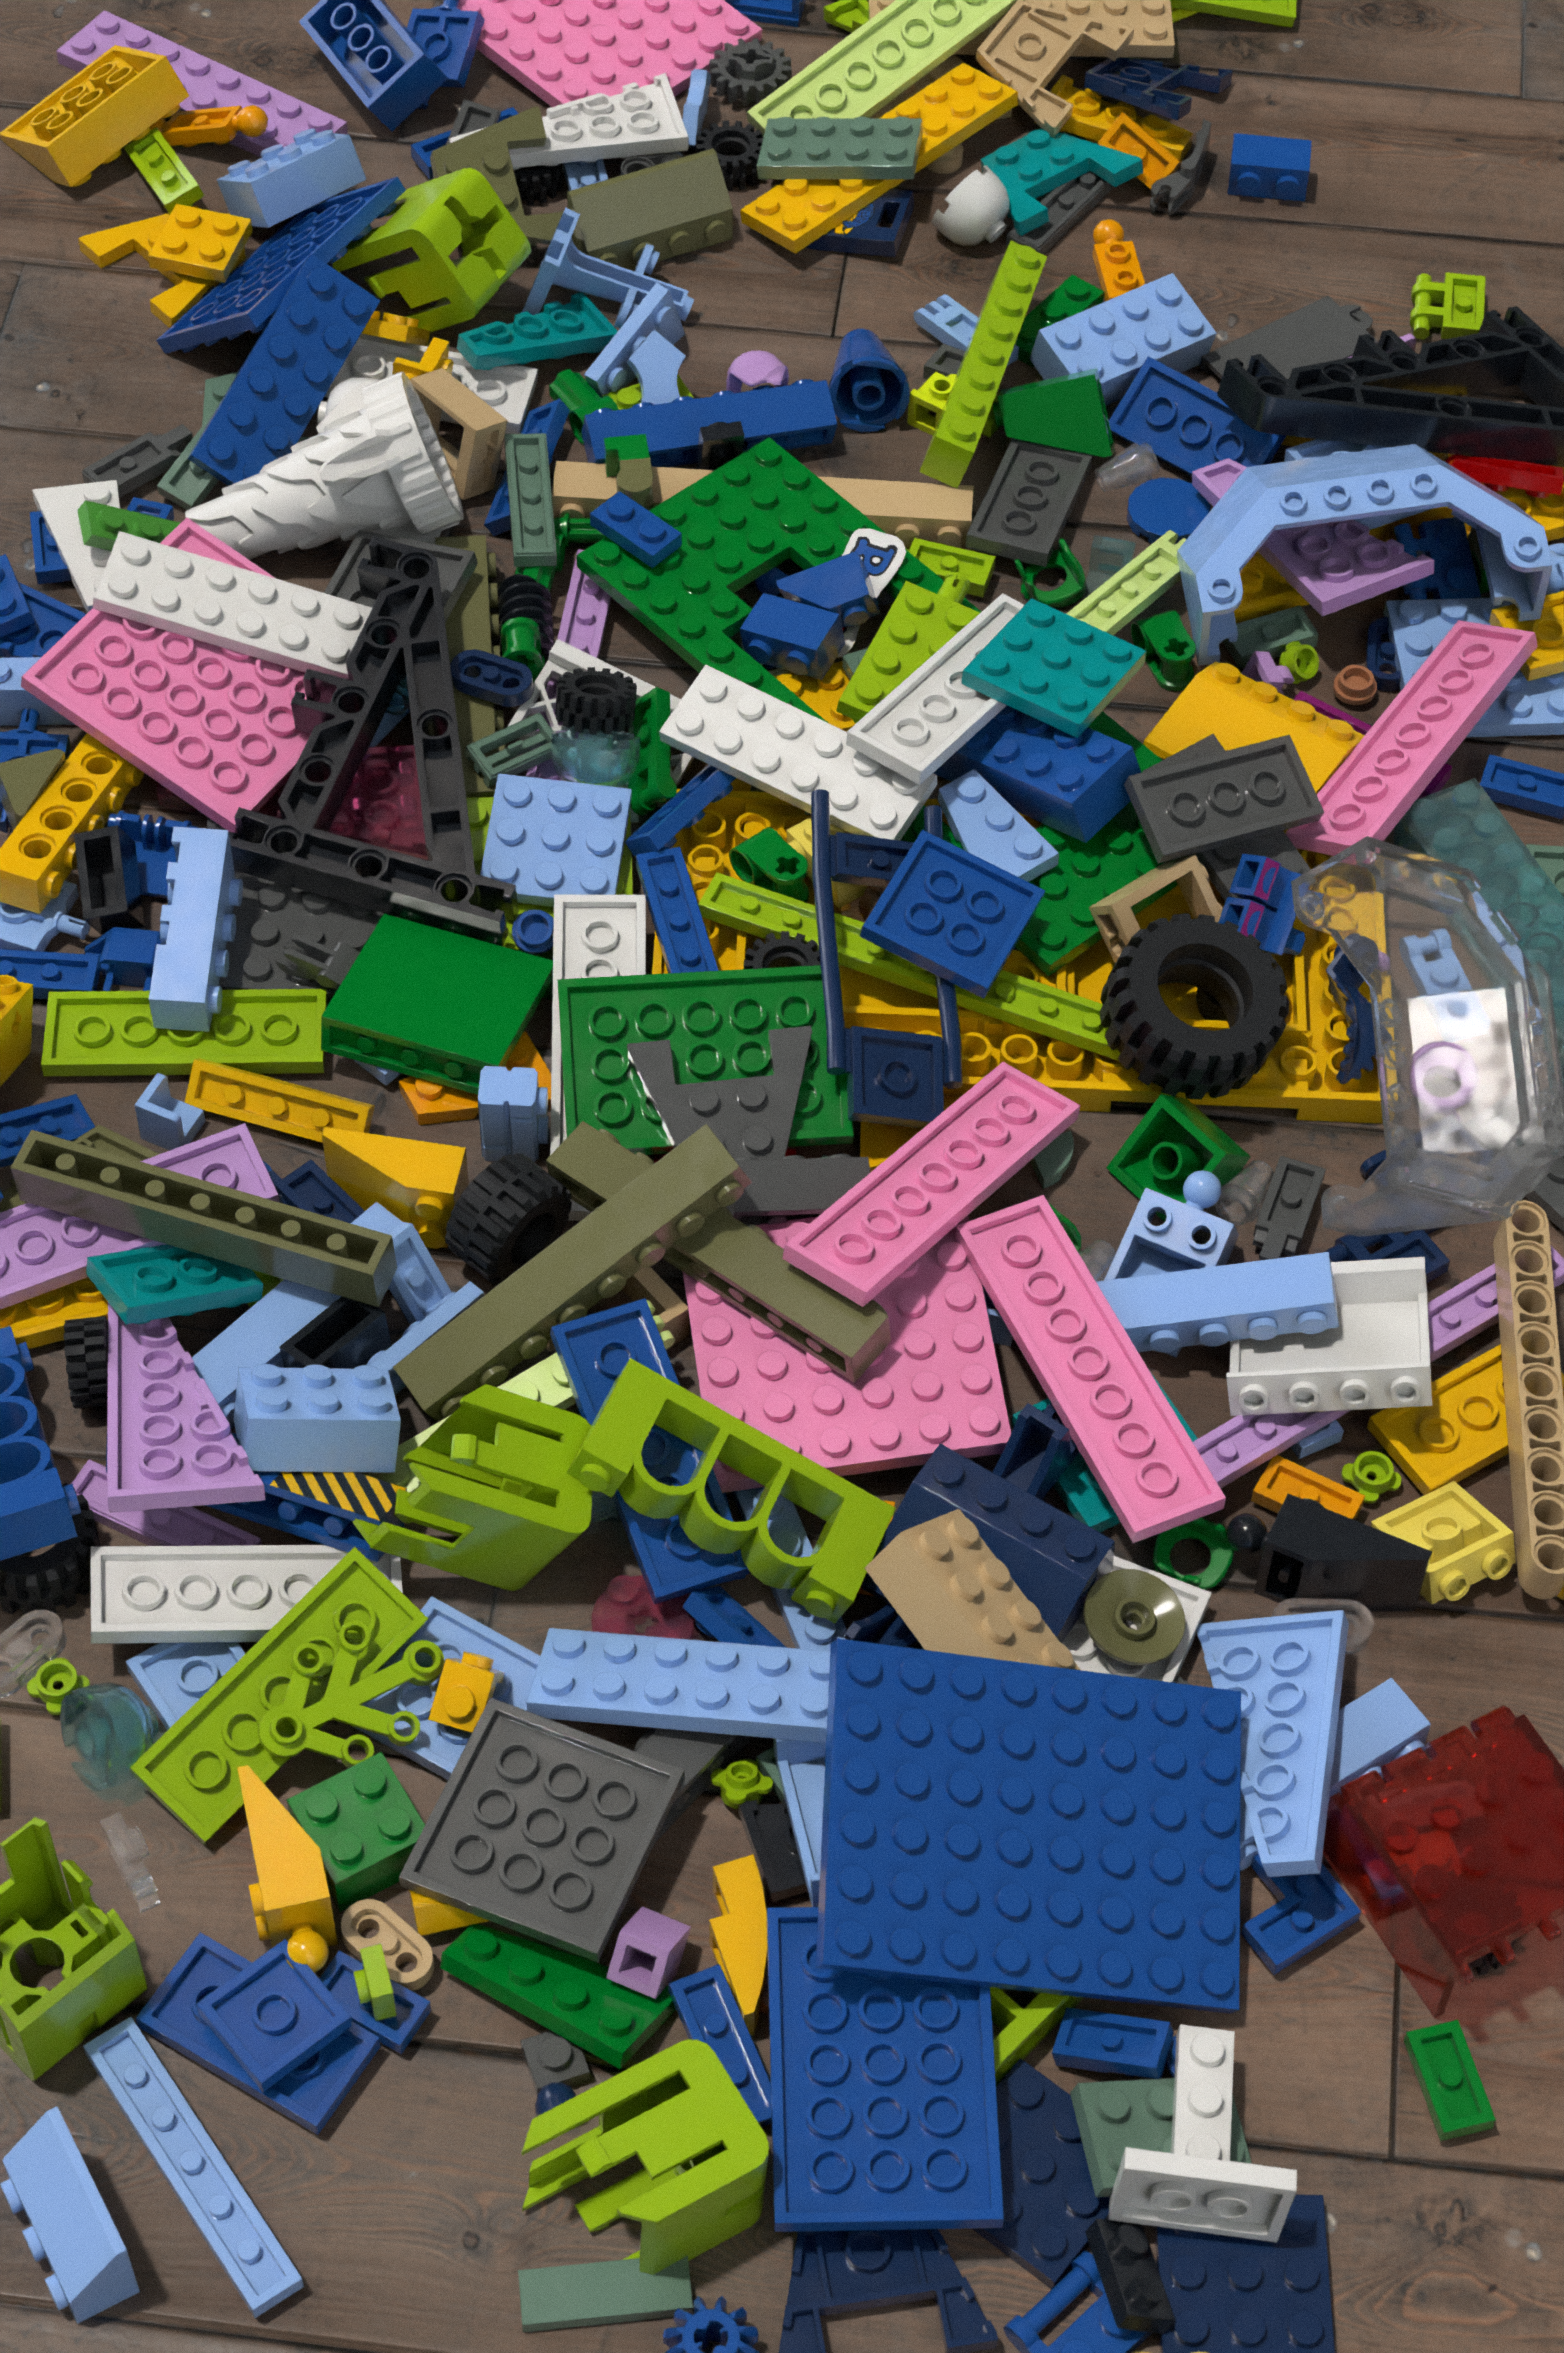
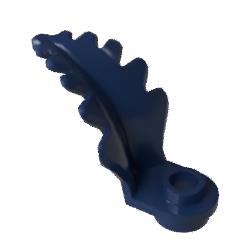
(1344, 986)

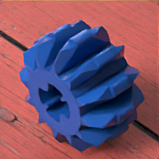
(707, 2325)

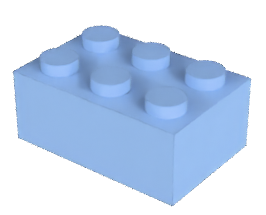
(291, 177)
(317, 1419)

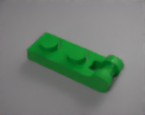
(652, 778)

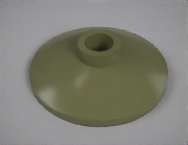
(1145, 1602)

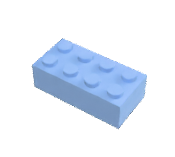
(1122, 333)

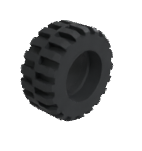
(1223, 966)

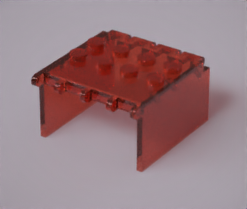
(1455, 1849)

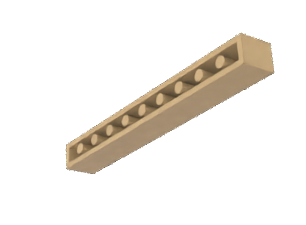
(897, 507)

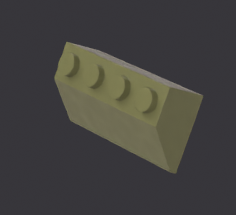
(667, 205)

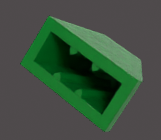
(1058, 413)

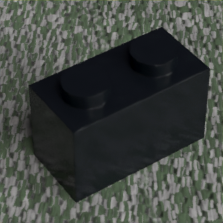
(109, 879)
(339, 1337)

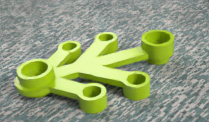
(345, 1702)

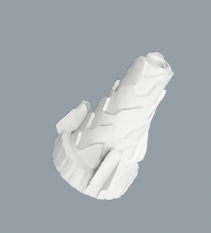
(364, 471)

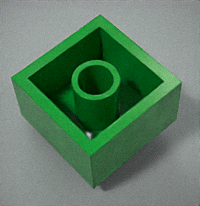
(361, 1828)

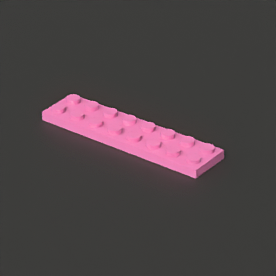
(1415, 736)
(930, 1184)
(1090, 1369)

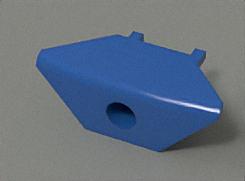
(126, 956)

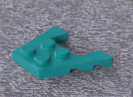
(1044, 163)

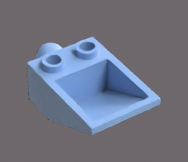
(1171, 1246)

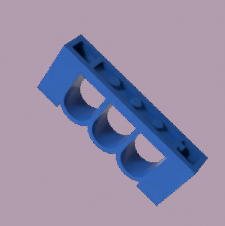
(32, 1498)

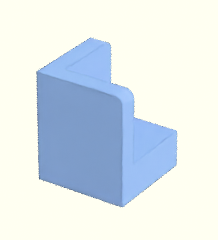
(164, 1118)

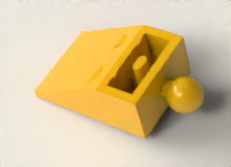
(292, 1885)

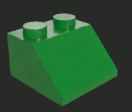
(1170, 1146)

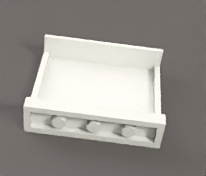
(1366, 1363)

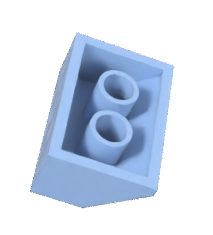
(67, 2220)

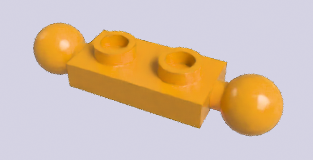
(212, 125)
(1115, 260)

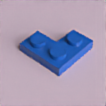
(1307, 1915)

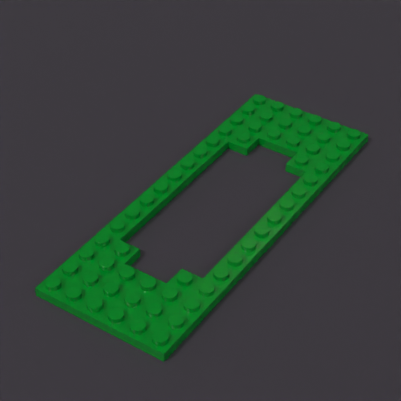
(775, 510)

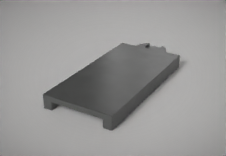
(1299, 339)

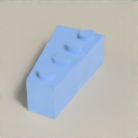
(195, 930)

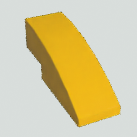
(741, 1934)

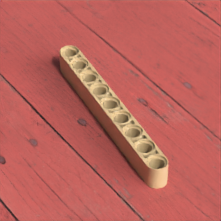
(1530, 1368)

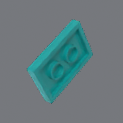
(169, 1283)

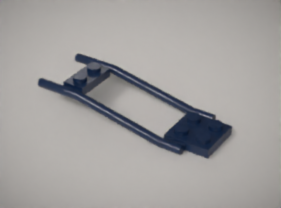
(889, 1073)

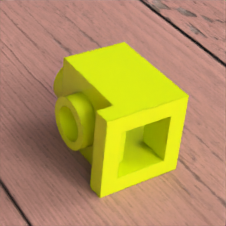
(928, 397)

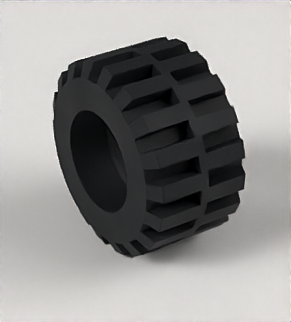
(507, 1217)
(53, 1576)

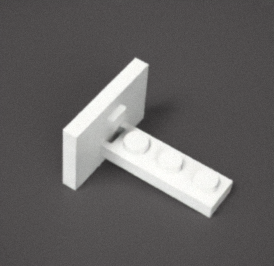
(1197, 2182)

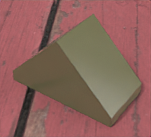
(24, 781)

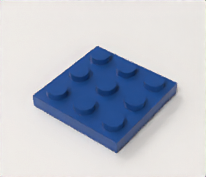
(952, 914)

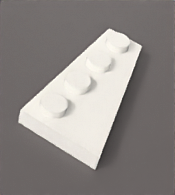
(61, 518)

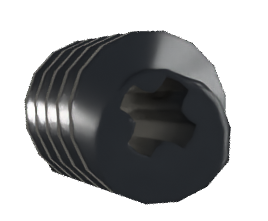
(526, 598)

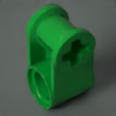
(523, 644)
(1167, 649)
(771, 864)

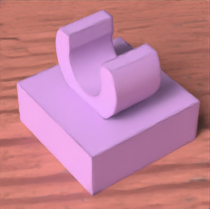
(1263, 669)

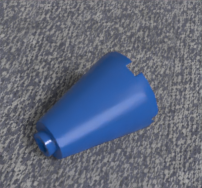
(867, 383)

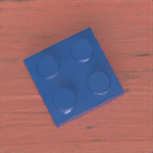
(274, 2016)

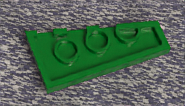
(558, 1992)

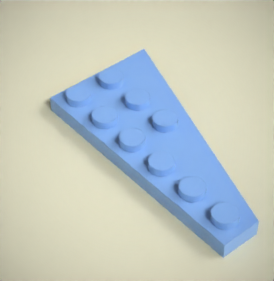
(1289, 1722)

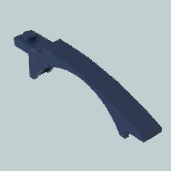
(1031, 1460)

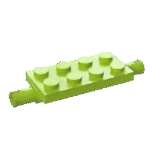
(907, 638)

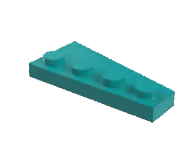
(549, 334)

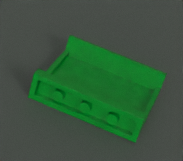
(434, 1003)

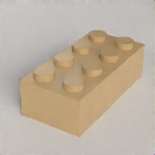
(962, 1596)

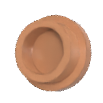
(1355, 685)

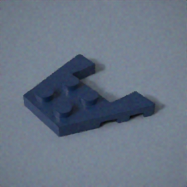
(1150, 85)
(878, 2269)

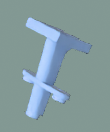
(576, 271)

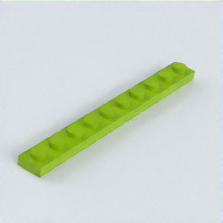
(1009, 998)

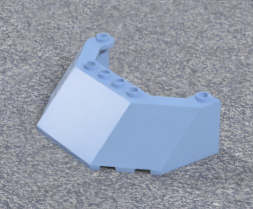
(1348, 489)

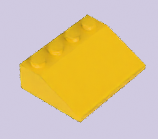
(96, 114)
(1251, 712)

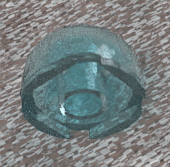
(595, 758)
(108, 1731)

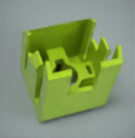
(434, 221)
(498, 1485)
(97, 1951)
(696, 2147)

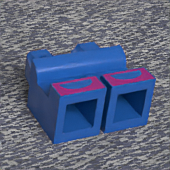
(1265, 906)

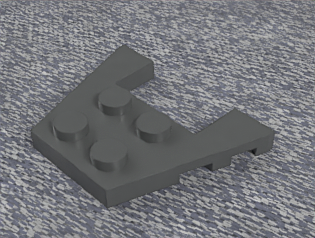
(745, 1113)

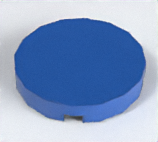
(1166, 506)

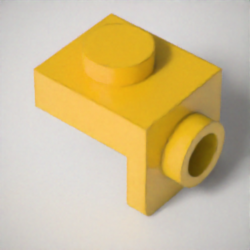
(434, 358)
(464, 1690)

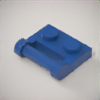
(1090, 2333)

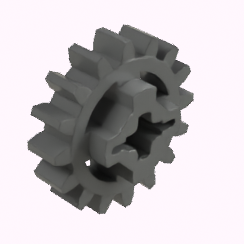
(749, 70)

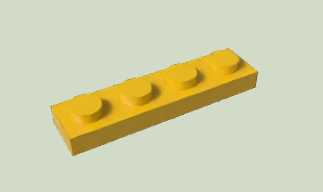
(273, 1102)

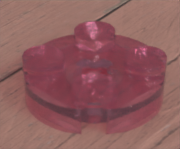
(630, 1599)

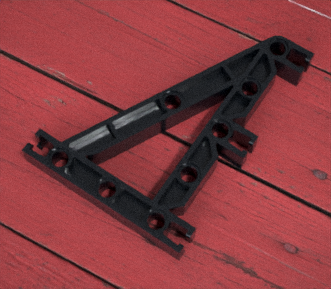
(1407, 398)
(342, 715)

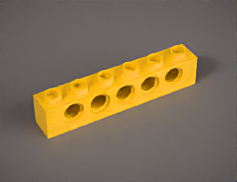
(75, 801)

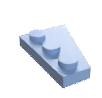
(655, 312)
(993, 828)

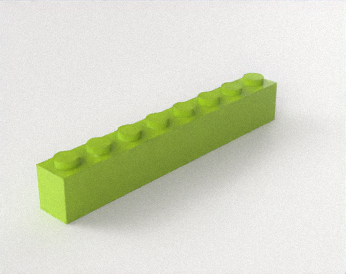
(983, 365)

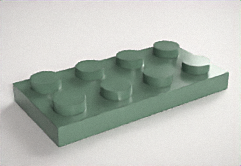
(840, 148)

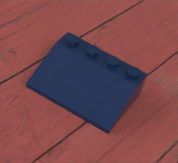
(1043, 1548)

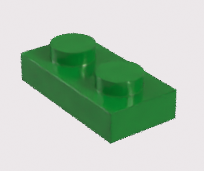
(1449, 2080)

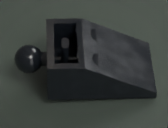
(1330, 1557)

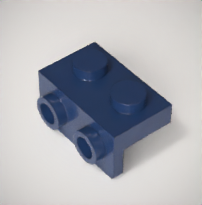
(315, 1192)

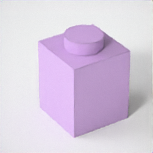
(648, 1952)

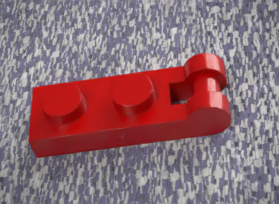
(1501, 474)

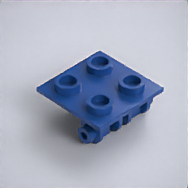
(152, 848)

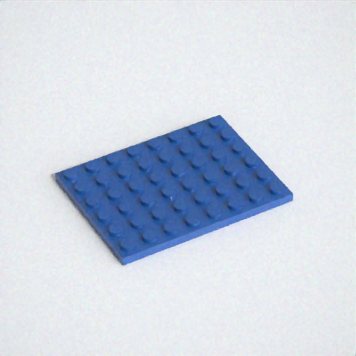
(1030, 1828)

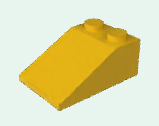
(405, 1176)

